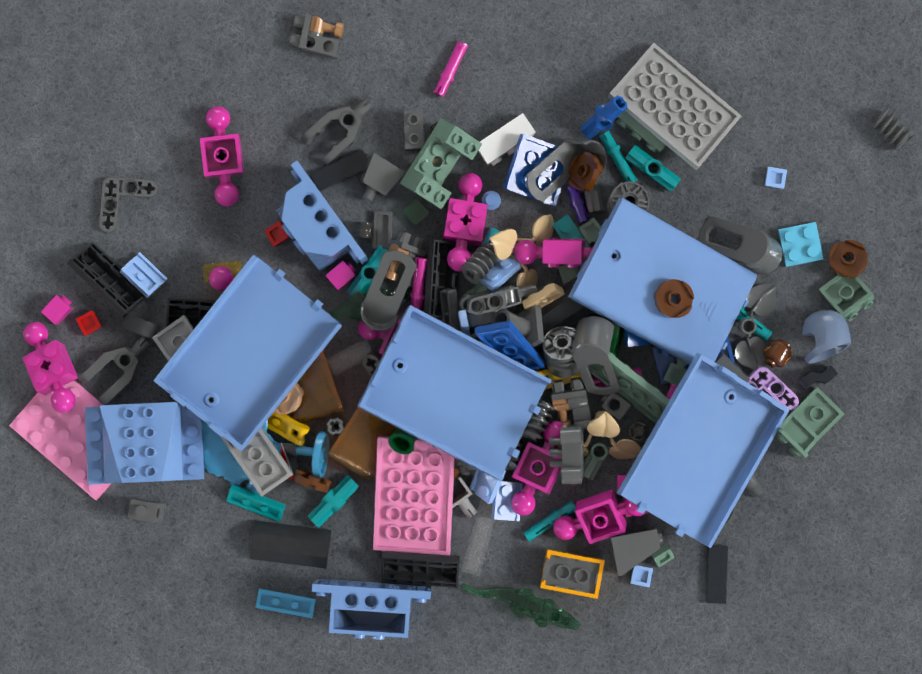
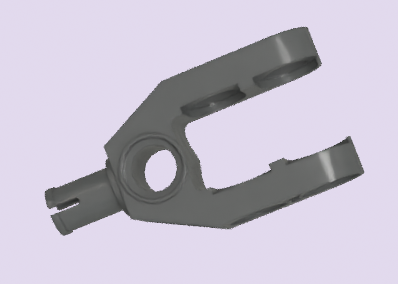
(339, 114)
(500, 299)
(116, 355)

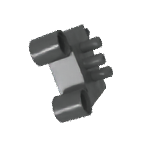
(572, 453)

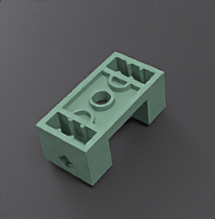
(448, 144)

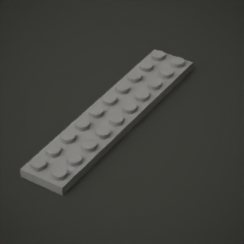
(260, 457)

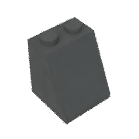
(633, 547)

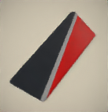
(290, 456)

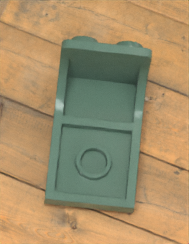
(808, 423)

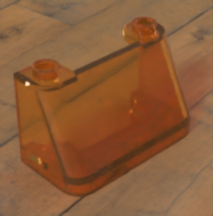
(320, 393)
(358, 443)

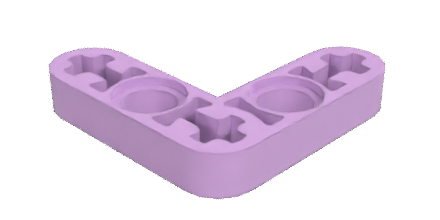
(767, 383)

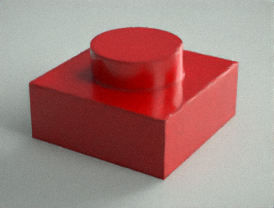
(276, 234)
(89, 323)

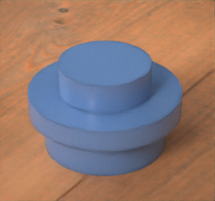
(492, 199)

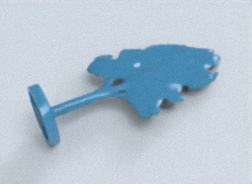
(221, 462)

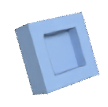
(775, 178)
(641, 575)

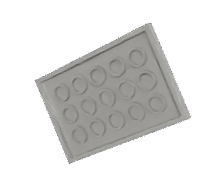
(675, 106)

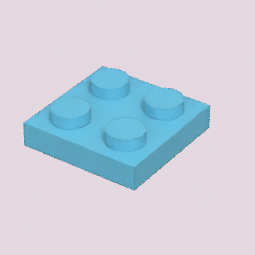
(800, 244)

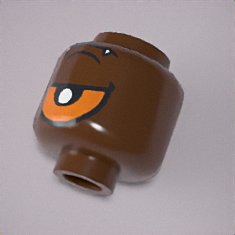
(777, 353)

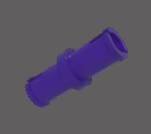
(578, 205)

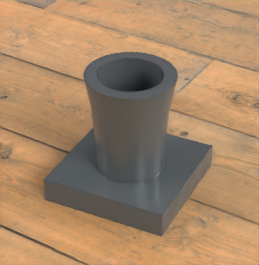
(527, 322)

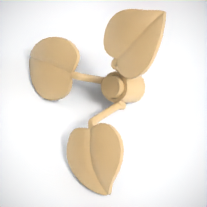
(505, 242)
(606, 426)

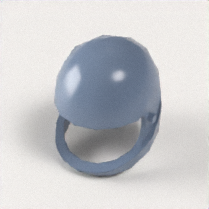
(830, 333)

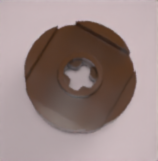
(584, 180)
(844, 249)
(684, 300)
(310, 480)

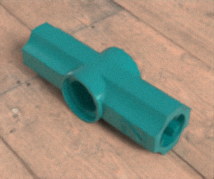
(643, 160)
(362, 282)
(333, 501)

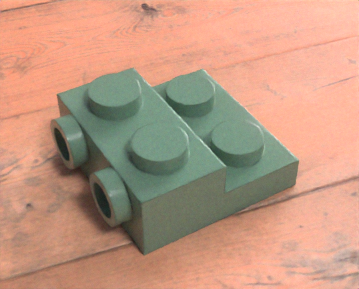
(847, 296)

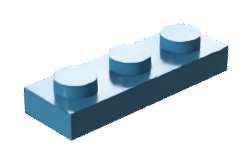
(285, 603)

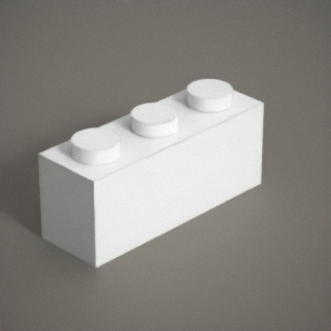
(504, 140)

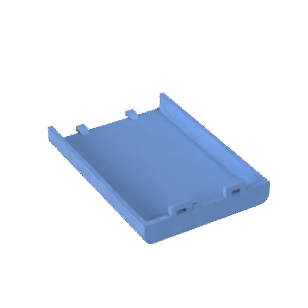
(648, 255)
(248, 352)
(454, 393)
(703, 450)

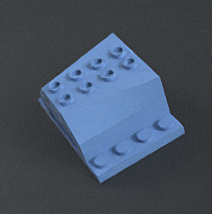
(315, 224)
(143, 443)
(370, 607)

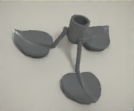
(761, 301)

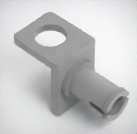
(462, 500)

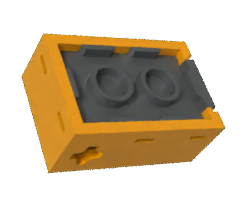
(572, 573)

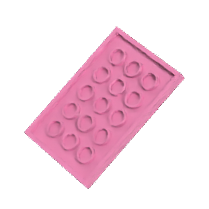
(61, 435)
(413, 499)

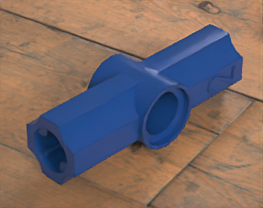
(604, 117)

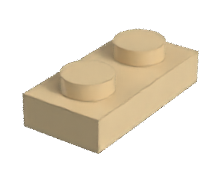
(542, 298)

